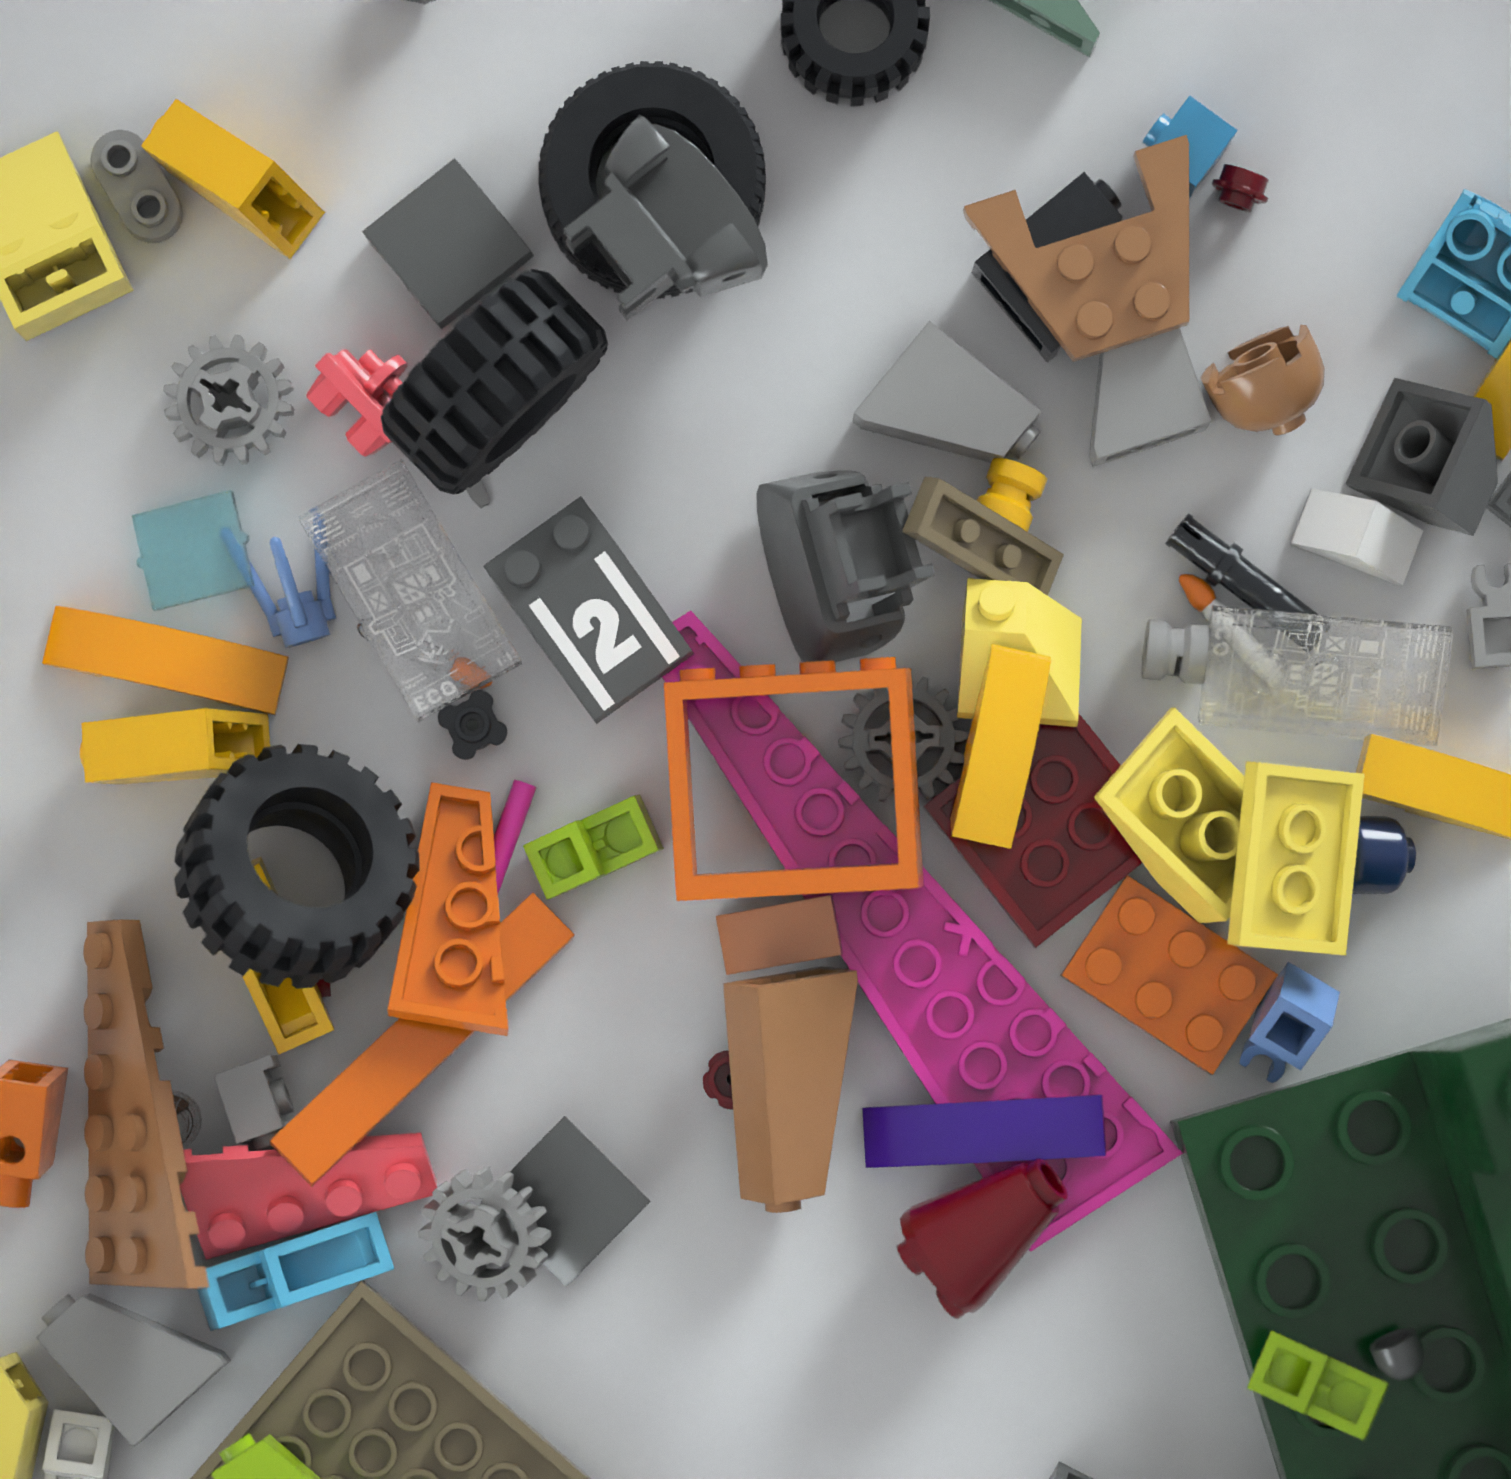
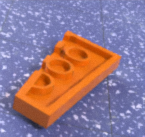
(451, 933)

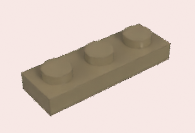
(979, 537)

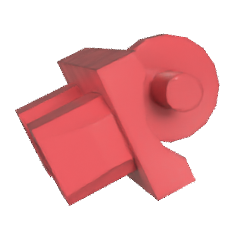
(363, 383)

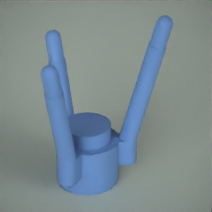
(299, 616)

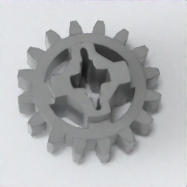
(241, 375)
(493, 1232)

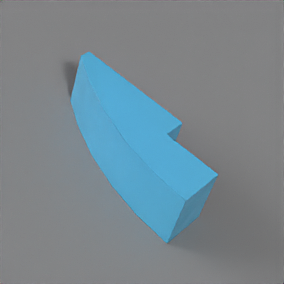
(295, 1271)

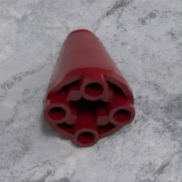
(979, 1232)

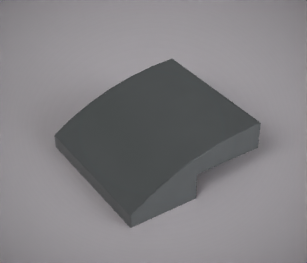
(448, 243)
(583, 1197)

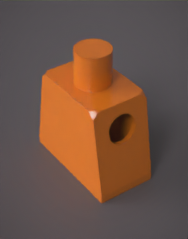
(32, 1113)

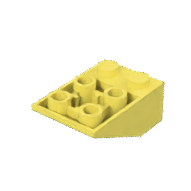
(51, 241)

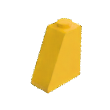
(233, 177)
(170, 745)

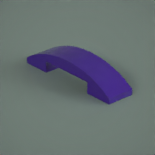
(984, 1131)

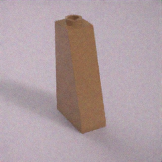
(787, 1078)

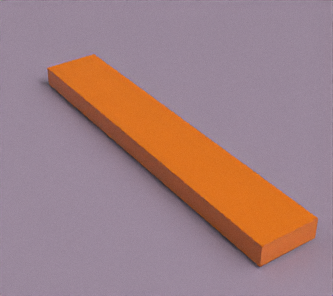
(407, 1056)

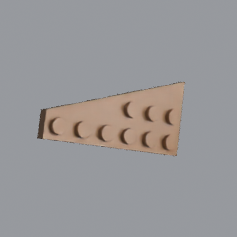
(131, 1127)

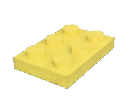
(1295, 858)

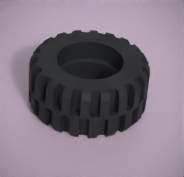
(493, 381)
(339, 810)

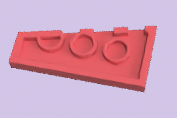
(260, 1198)

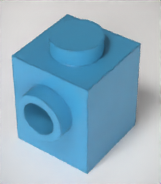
(1206, 134)

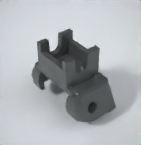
(668, 221)
(838, 557)

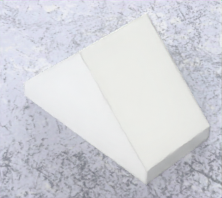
(1357, 534)

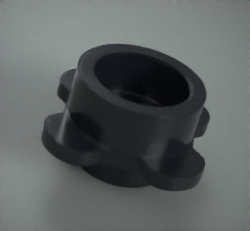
(488, 731)

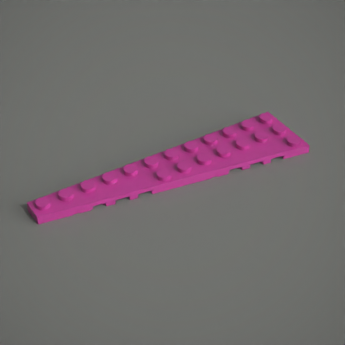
(918, 957)

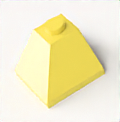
(1024, 620)

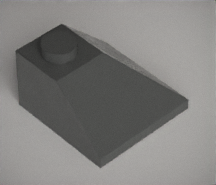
(1430, 456)

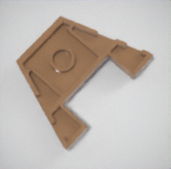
(1110, 281)

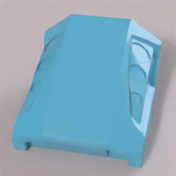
(1468, 273)

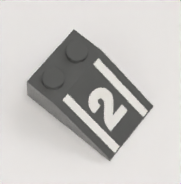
(588, 609)

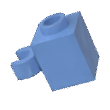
(1291, 1021)

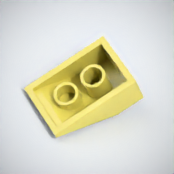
(1180, 814)

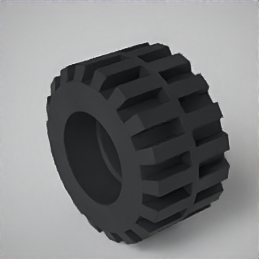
(854, 74)

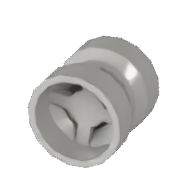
(1175, 652)

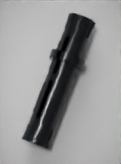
(1231, 570)

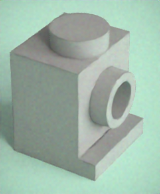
(254, 1101)

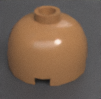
(1268, 382)

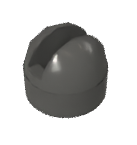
(1399, 1353)

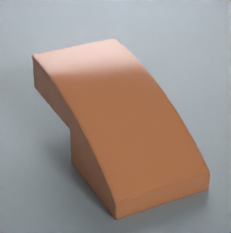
(779, 935)

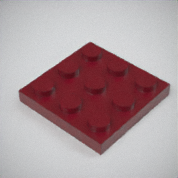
(1063, 840)

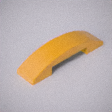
(165, 659)

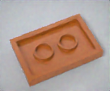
(1169, 975)

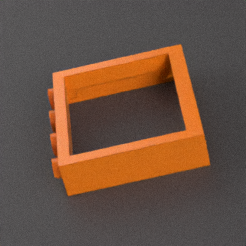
(813, 677)

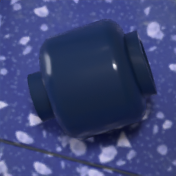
(1382, 856)

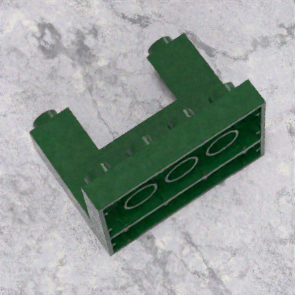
(1367, 1214)

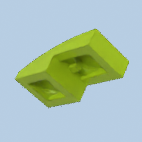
(593, 847)
(1318, 1385)

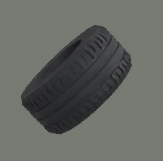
(602, 113)

